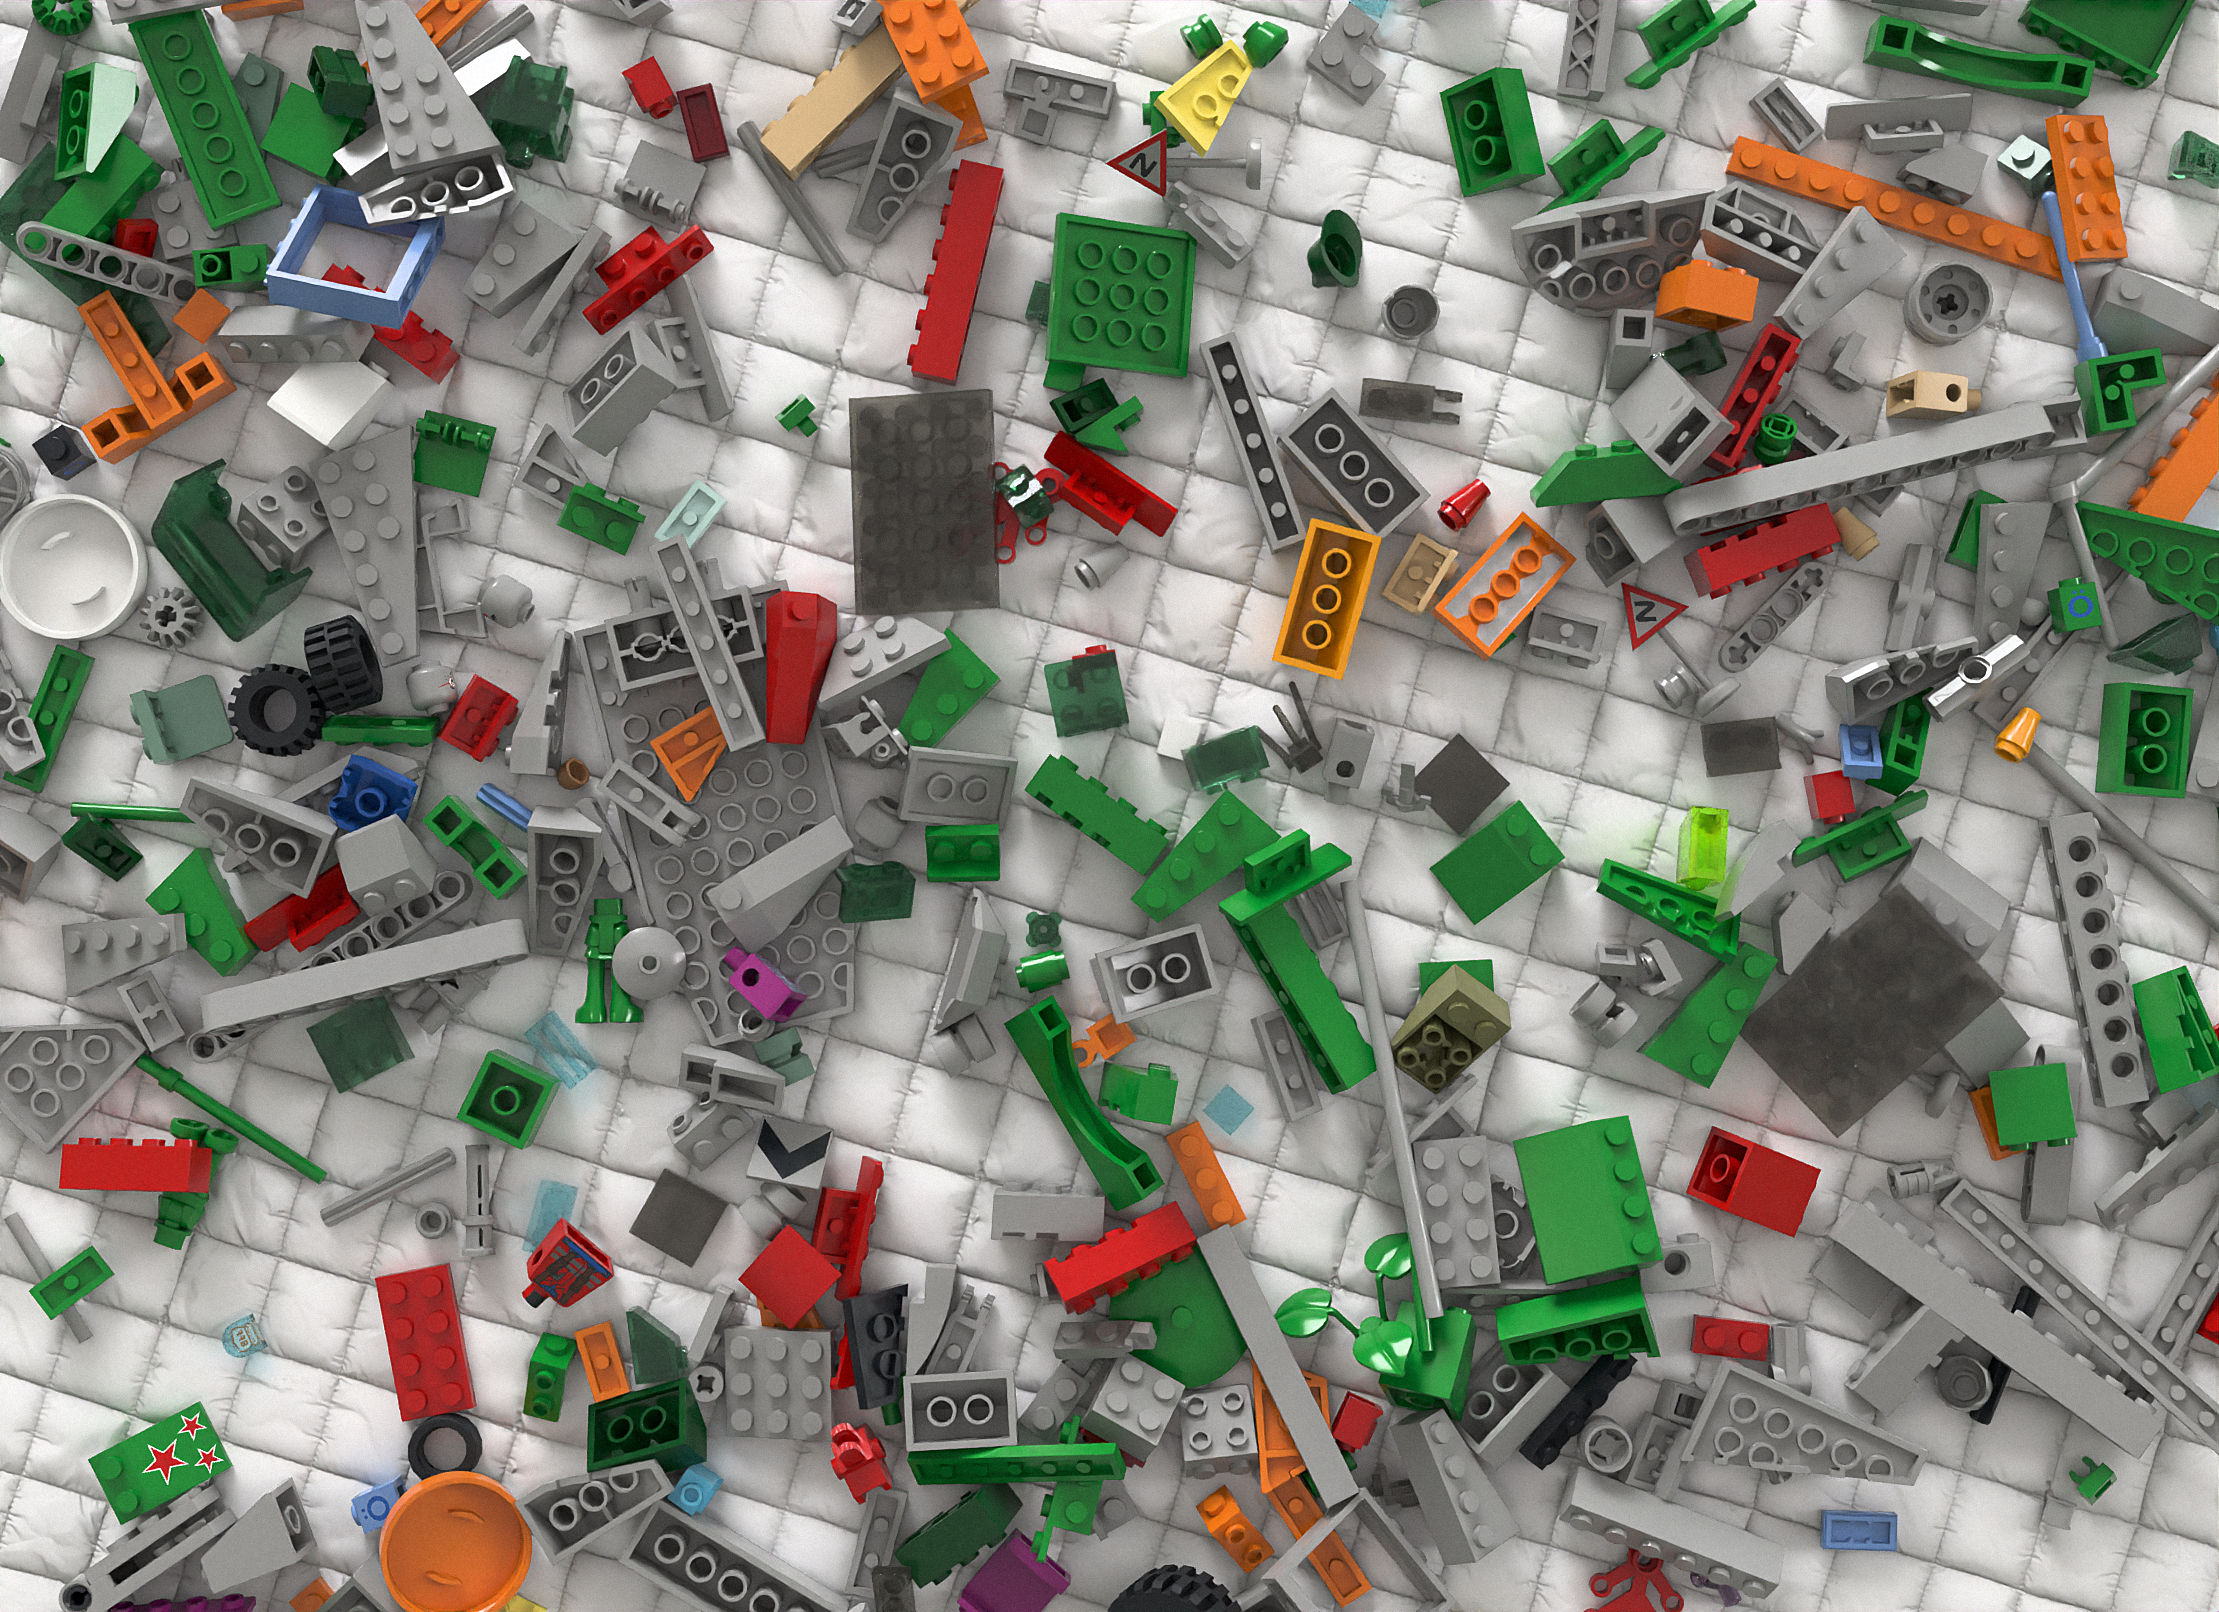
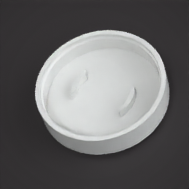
(71, 567)

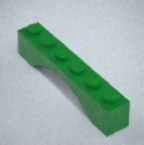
(1922, 52)
(1116, 1163)

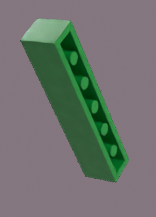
(1307, 998)

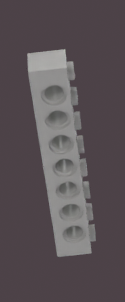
(2078, 944)

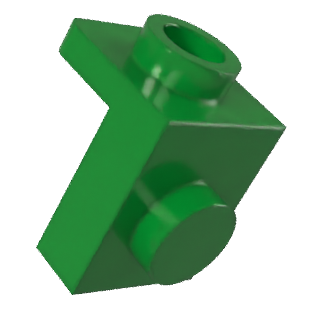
(1157, 122)

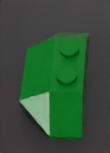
(1601, 475)

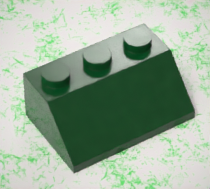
(647, 1425)

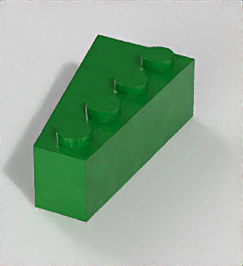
(1096, 814)
(1579, 1324)

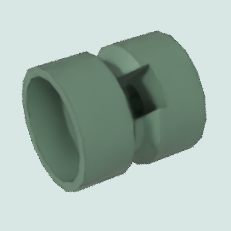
(784, 1055)

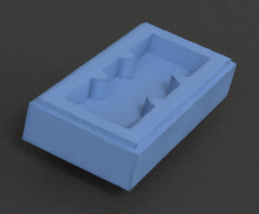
(1858, 1530)

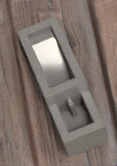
(1755, 869)
(731, 1078)
(929, 1313)

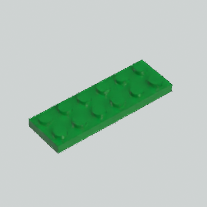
(205, 117)

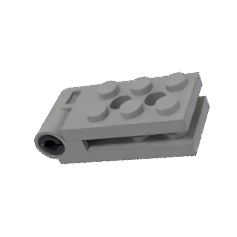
(118, 1573)

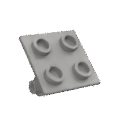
(659, 186)
(890, 747)

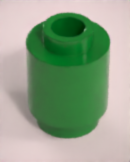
(1042, 970)

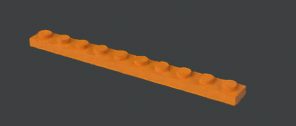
(1895, 207)

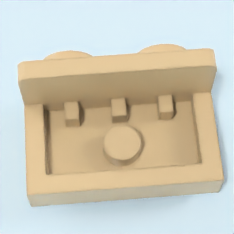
(1419, 575)

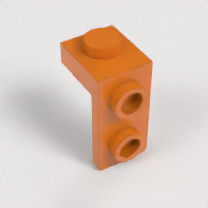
(1234, 1529)

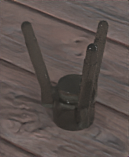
(1302, 753)

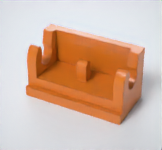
(963, 106)

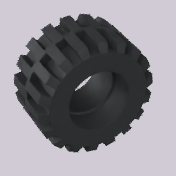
(343, 664)
(250, 710)

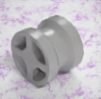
(1676, 686)
(712, 1376)

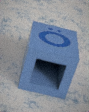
(374, 1504)

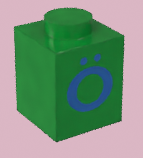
(2074, 606)

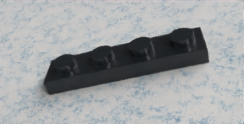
(1576, 1407)

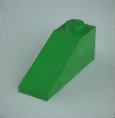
(1902, 744)

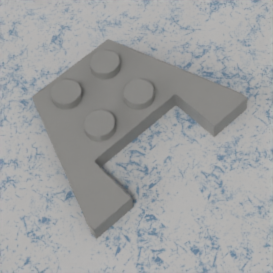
(430, 602)

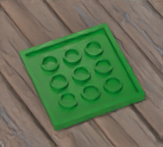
(1120, 296)

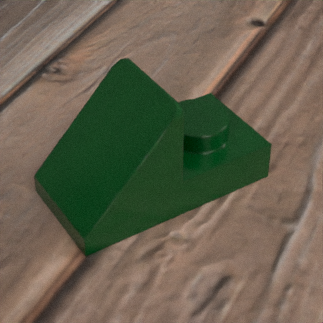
(1084, 406)
(102, 846)

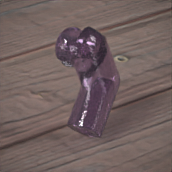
(1728, 1594)

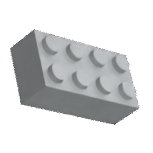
(1352, 466)

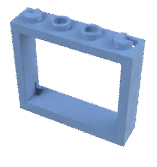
(340, 300)

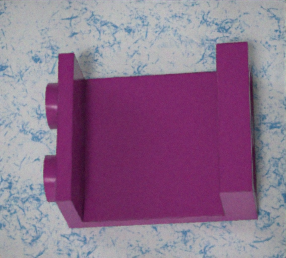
(1013, 1580)

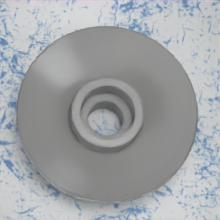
(629, 969)

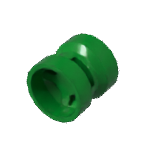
(1774, 438)

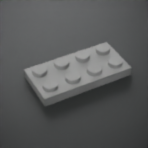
(1458, 1209)

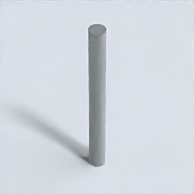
(44, 1270)

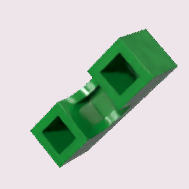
(465, 833)

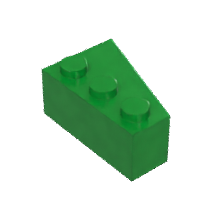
(210, 913)

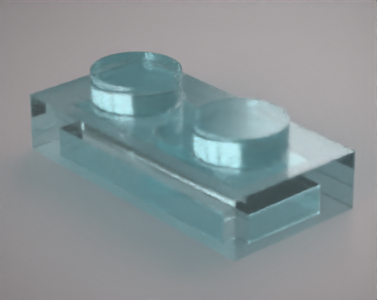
(551, 1203)

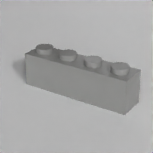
(292, 336)

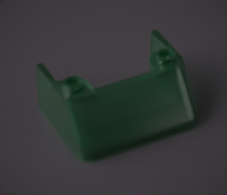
(216, 560)

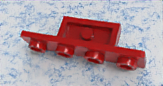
(643, 271)
(1106, 491)
(306, 919)
(844, 1226)

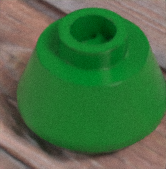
(1264, 43)

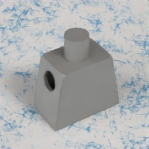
(1350, 743)

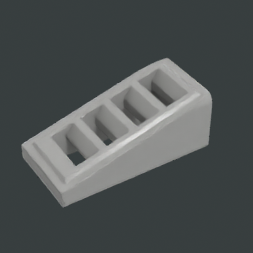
(1673, 1400)

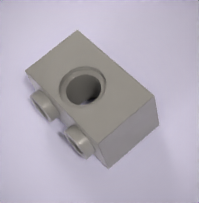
(1693, 1272)

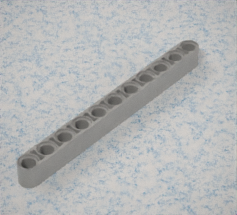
(1859, 469)

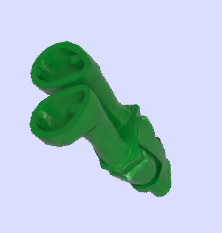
(601, 941)
(181, 1211)

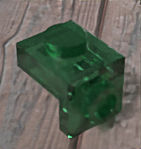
(1025, 496)

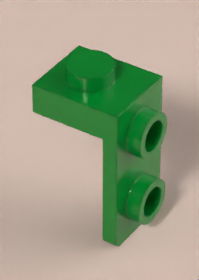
(548, 1376)

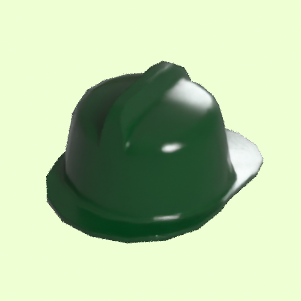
(1337, 253)

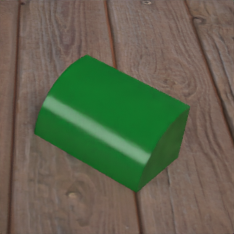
(1965, 541)

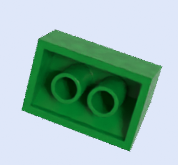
(1492, 132)
(2144, 740)

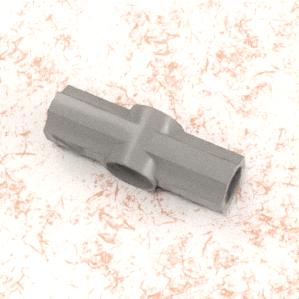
(1911, 598)
(1991, 666)
(1789, 1357)

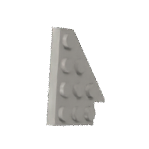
(61, 1073)

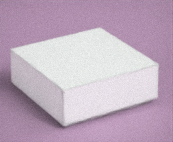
(1176, 737)

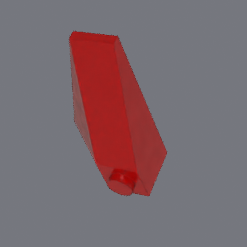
(798, 653)

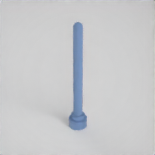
(2089, 345)

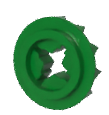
(61, 21)

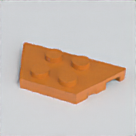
(1276, 1450)

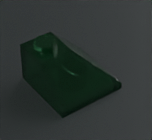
(2163, 648)

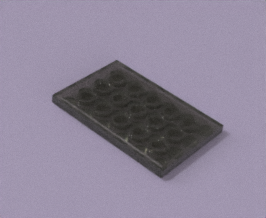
(924, 503)
(1870, 1009)

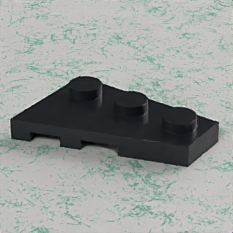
(873, 1338)

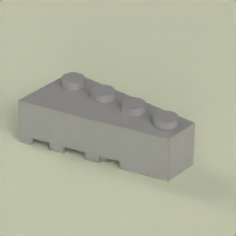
(1452, 1488)

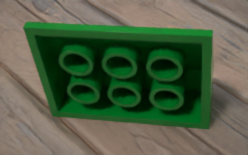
(1588, 1201)

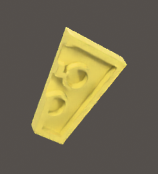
(1205, 95)

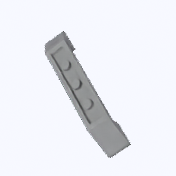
(326, 783)

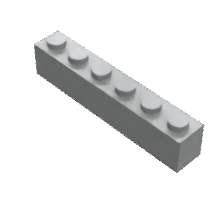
(1253, 443)
(1672, 1533)

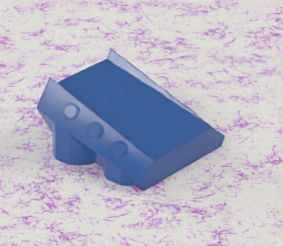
(370, 794)

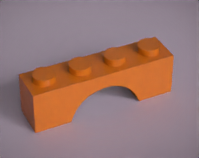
(125, 430)

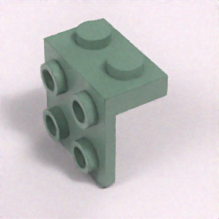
(182, 720)

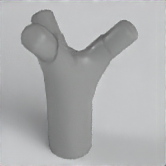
(1800, 735)

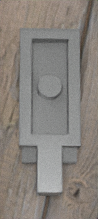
(1206, 226)
(1102, 1339)

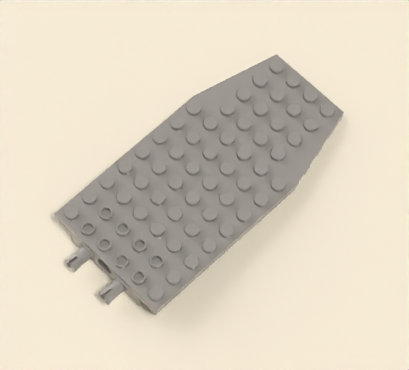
(748, 803)

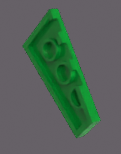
(1672, 908)

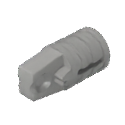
(1921, 1177)

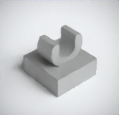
(1615, 961)

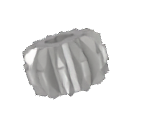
(171, 603)

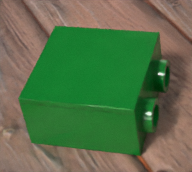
(308, 137)
(2033, 1106)

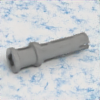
(478, 1219)

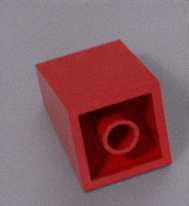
(1753, 1181)

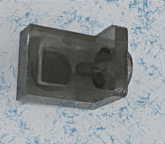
(1393, 1492)

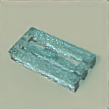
(573, 1042)

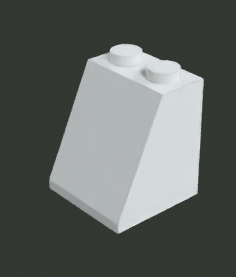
(333, 400)

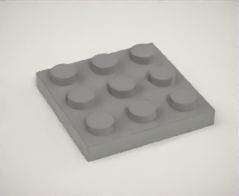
(779, 1382)

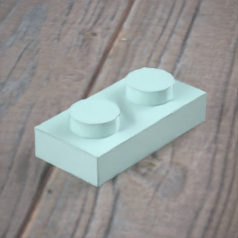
(692, 514)

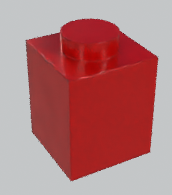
(1829, 796)

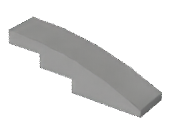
(1821, 435)

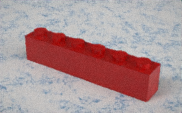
(957, 272)

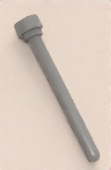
(2065, 498)

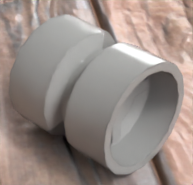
(1602, 1012)
(962, 1045)
(770, 1209)
(1604, 1444)

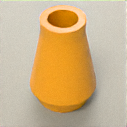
(2017, 737)

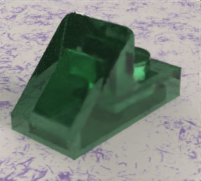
(2195, 159)

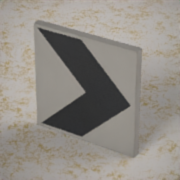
(790, 1153)

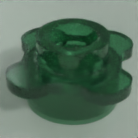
(1052, 923)

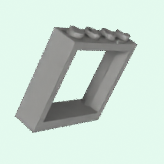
(1387, 1532)

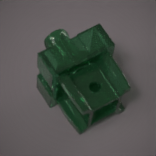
(531, 113)

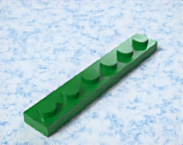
(1018, 1464)

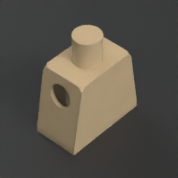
(1930, 396)

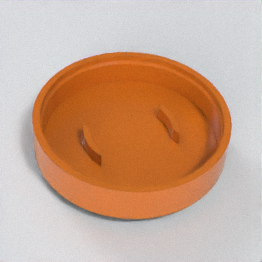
(455, 1545)

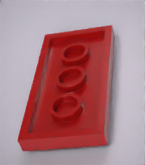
(425, 1342)

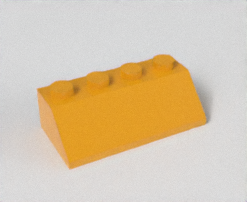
(1327, 598)

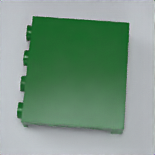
(2116, 34)

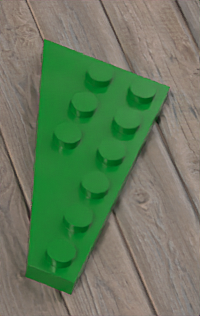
(2162, 552)

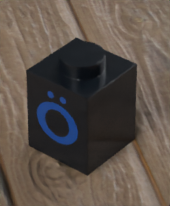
(64, 452)

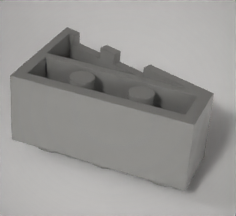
(1048, 1212)

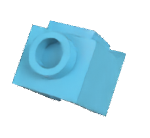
(695, 1489)

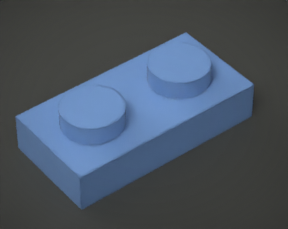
(1860, 751)

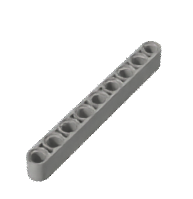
(377, 939)
(363, 977)

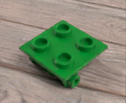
(452, 452)

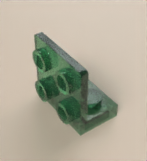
(1086, 695)

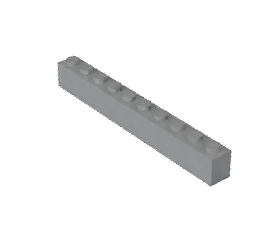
(1995, 1329)

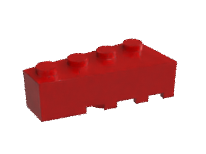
(1761, 549)
(1121, 1258)

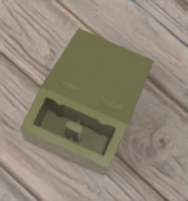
(1449, 1029)

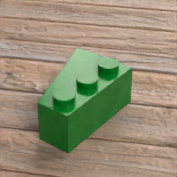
(946, 694)
(2176, 1029)
(1139, 1091)

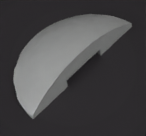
(1609, 248)

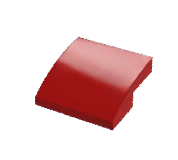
(789, 1276)

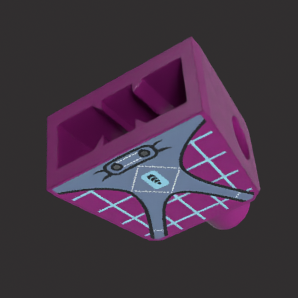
(773, 994)

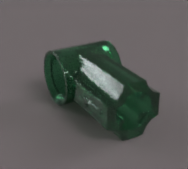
(1697, 356)

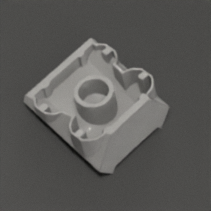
(1513, 1227)

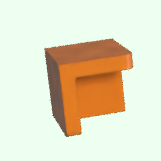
(201, 315)

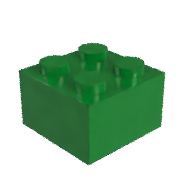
(509, 1099)

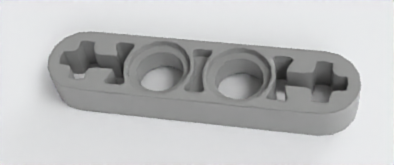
(1770, 613)

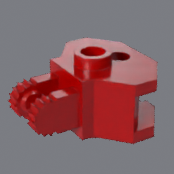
(859, 1459)

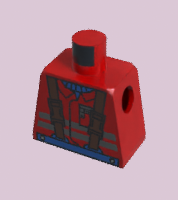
(565, 1267)

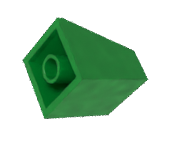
(1437, 1376)

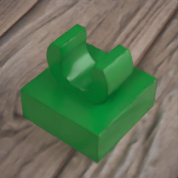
(797, 415)
(2095, 1483)

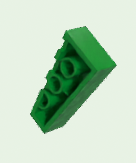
(1204, 856)
(1710, 1017)

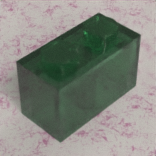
(1224, 759)

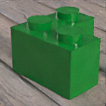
(2107, 388)

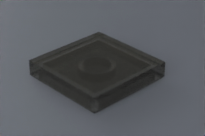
(1459, 784)
(678, 1217)

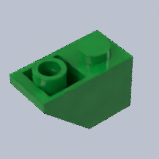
(233, 267)

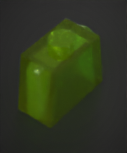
(1702, 848)

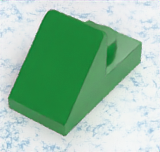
(1102, 433)

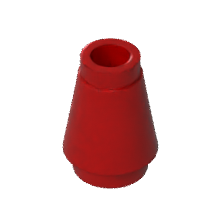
(1463, 505)

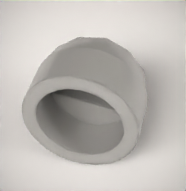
(2033, 612)

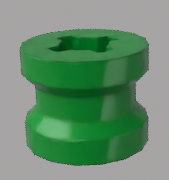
(1201, 36)

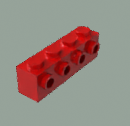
(413, 343)
(1751, 391)
(135, 1168)

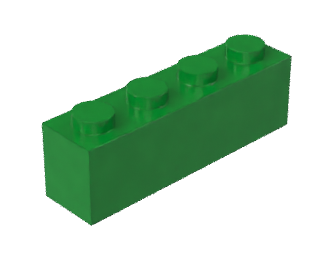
(102, 198)

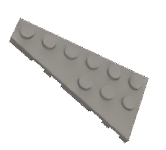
(373, 519)
(1777, 1428)

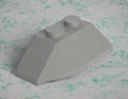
(1757, 234)
(974, 963)

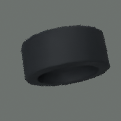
(454, 1421)

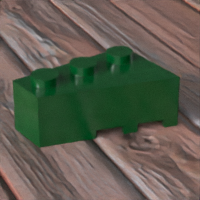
(959, 1533)

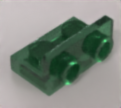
(875, 892)

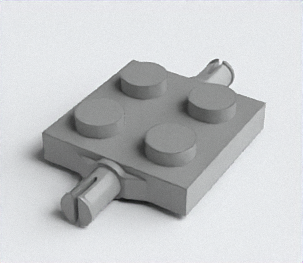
(183, 221)

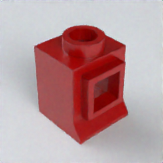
(650, 88)
(1355, 1422)

